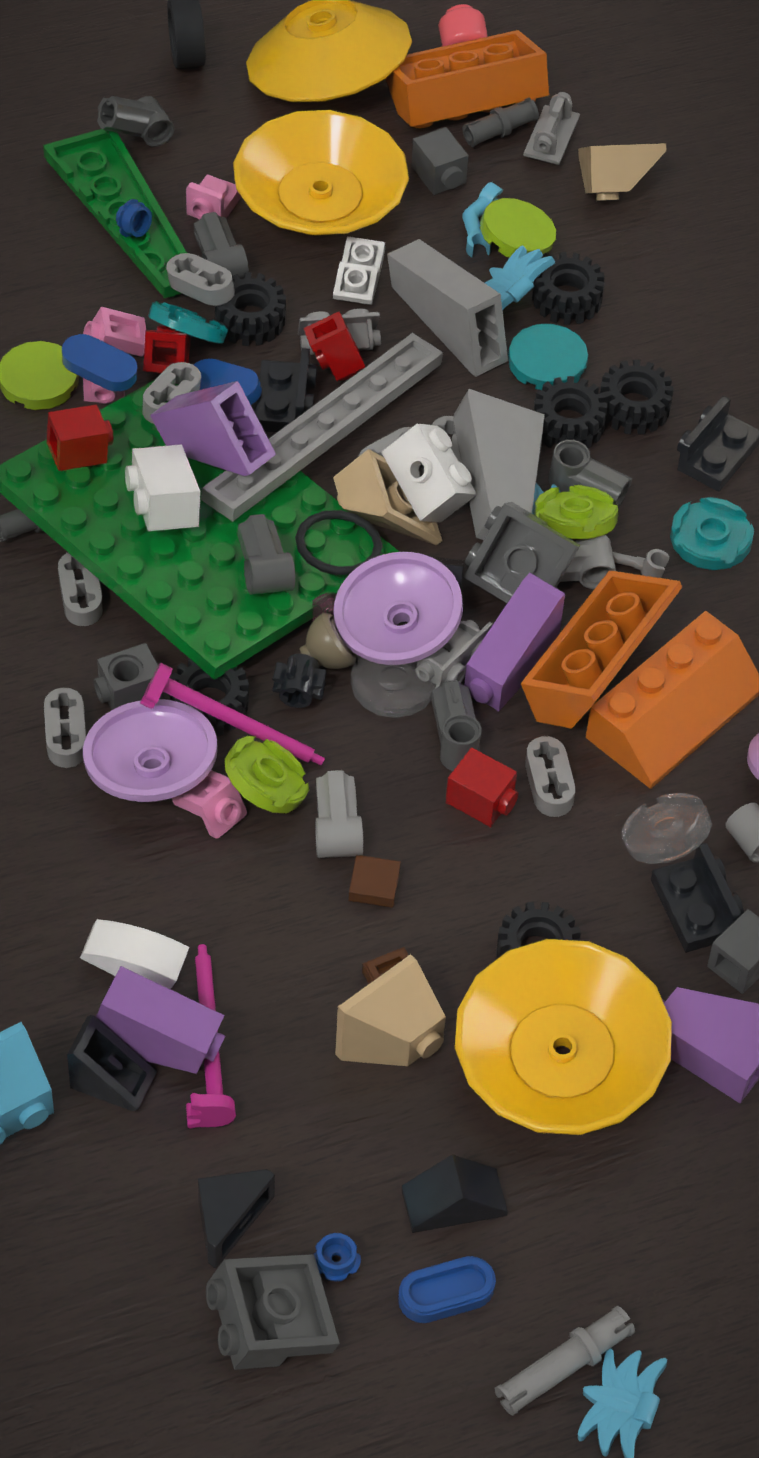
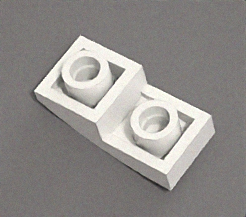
(359, 270)
(134, 948)

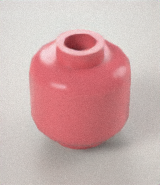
(461, 24)

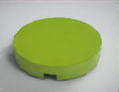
(515, 224)
(36, 376)
(577, 513)
(266, 774)

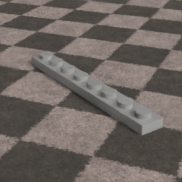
(325, 425)

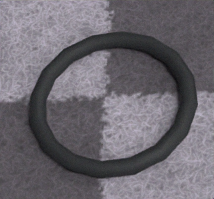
(335, 514)

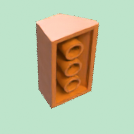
(468, 78)
(595, 645)
(675, 700)

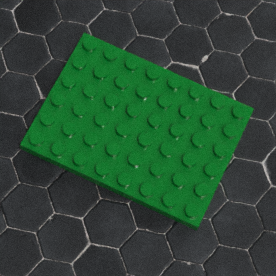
(183, 578)

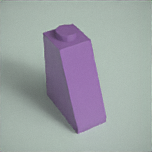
(216, 428)
(515, 642)
(160, 1022)
(716, 1039)

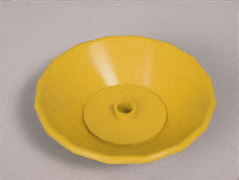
(328, 51)
(320, 172)
(573, 999)

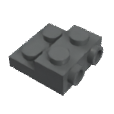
(514, 548)
(271, 1310)

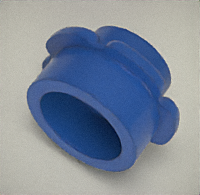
(133, 218)
(339, 1245)

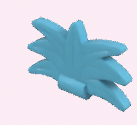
(518, 274)
(622, 1403)

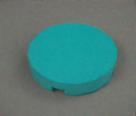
(187, 322)
(547, 353)
(712, 534)

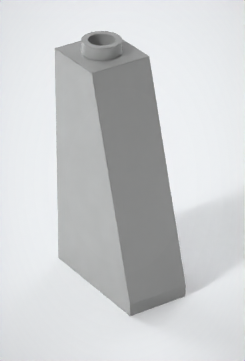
(452, 304)
(500, 451)

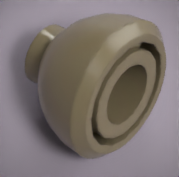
(326, 644)

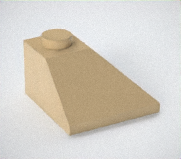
(616, 167)
(374, 494)
(391, 1019)

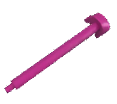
(162, 683)
(214, 1107)

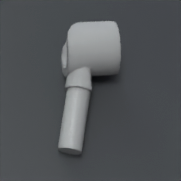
(650, 566)

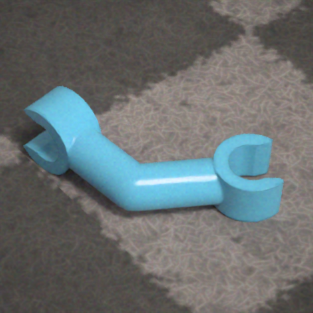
(474, 212)

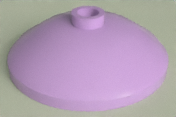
(394, 591)
(149, 751)

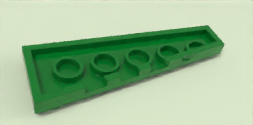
(106, 178)

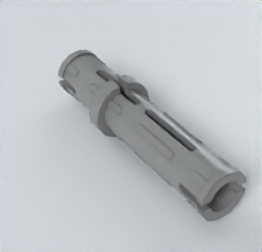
(581, 1349)

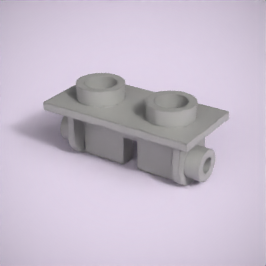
(553, 130)
(359, 322)
(451, 665)

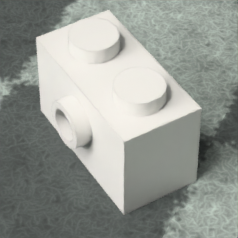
(429, 472)
(163, 487)

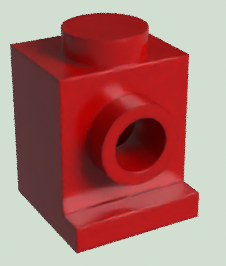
(335, 346)
(165, 348)

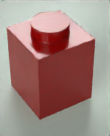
(78, 437)
(482, 787)

